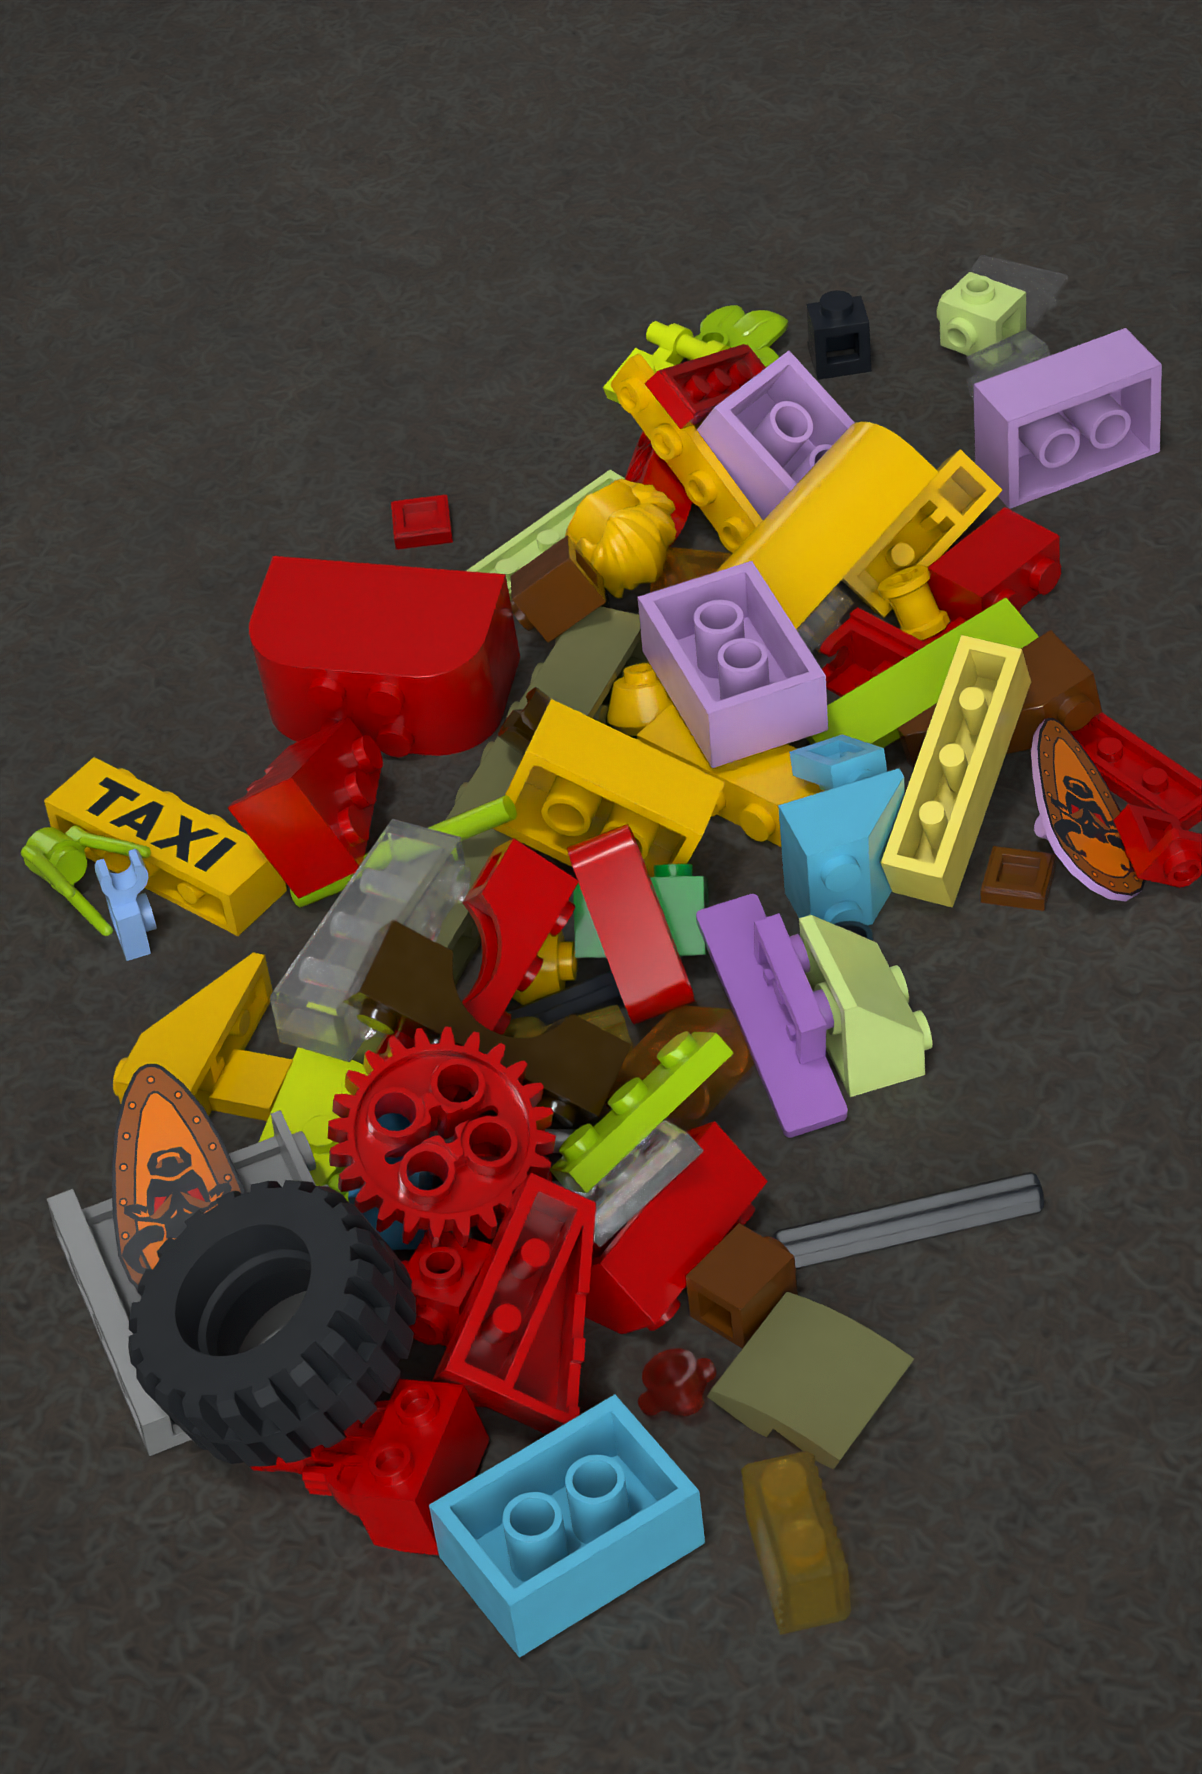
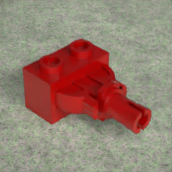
(399, 1462)

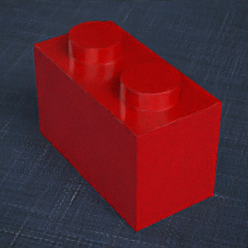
(996, 562)

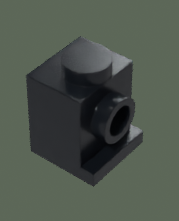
(838, 325)

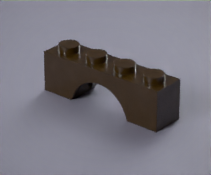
(411, 985)

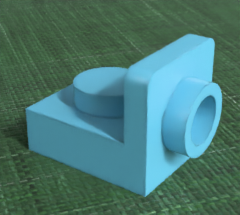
(837, 762)

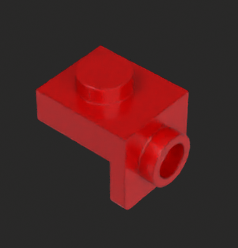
(1160, 846)

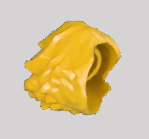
(624, 533)

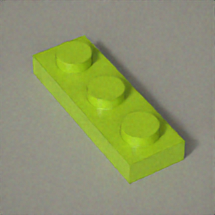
(639, 1109)

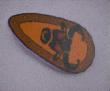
(1079, 814)
(163, 1166)

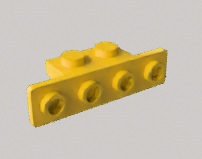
(687, 456)

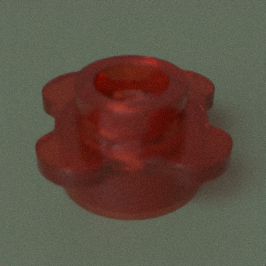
(675, 1383)

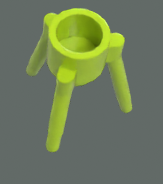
(62, 862)

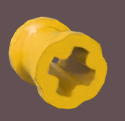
(914, 602)

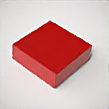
(421, 522)

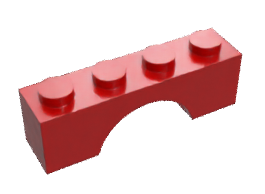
(515, 908)

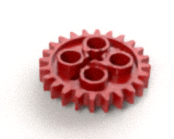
(410, 1086)

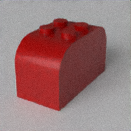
(397, 649)

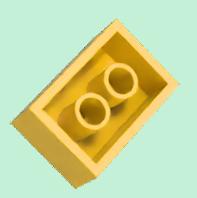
(593, 779)

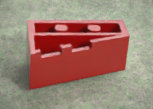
(315, 807)
(526, 1313)

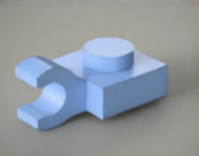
(128, 910)

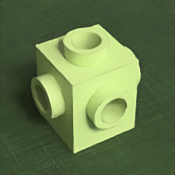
(979, 314)

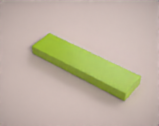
(916, 682)

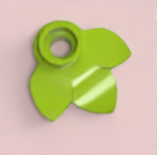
(734, 327)

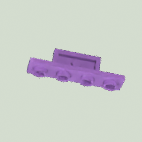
(775, 1011)

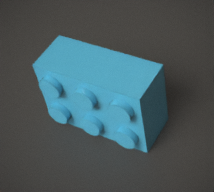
(567, 1524)

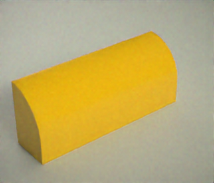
(834, 516)

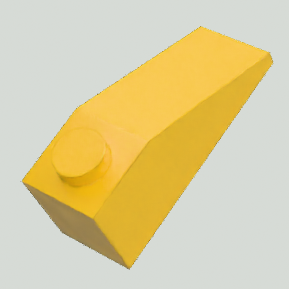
(924, 527)
(203, 1030)

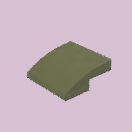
(810, 1378)

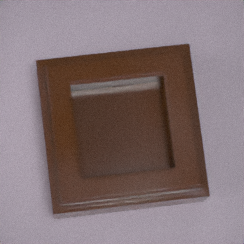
(1018, 878)

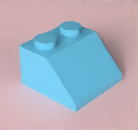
(836, 848)

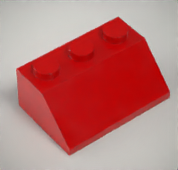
(648, 1258)

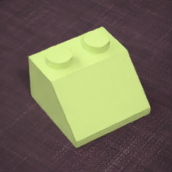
(874, 1029)

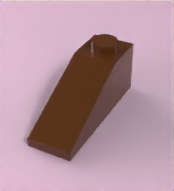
(1058, 690)

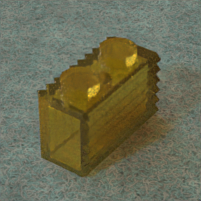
(796, 1542)

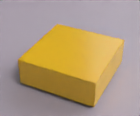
(249, 1084)

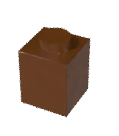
(556, 590)
(740, 1284)

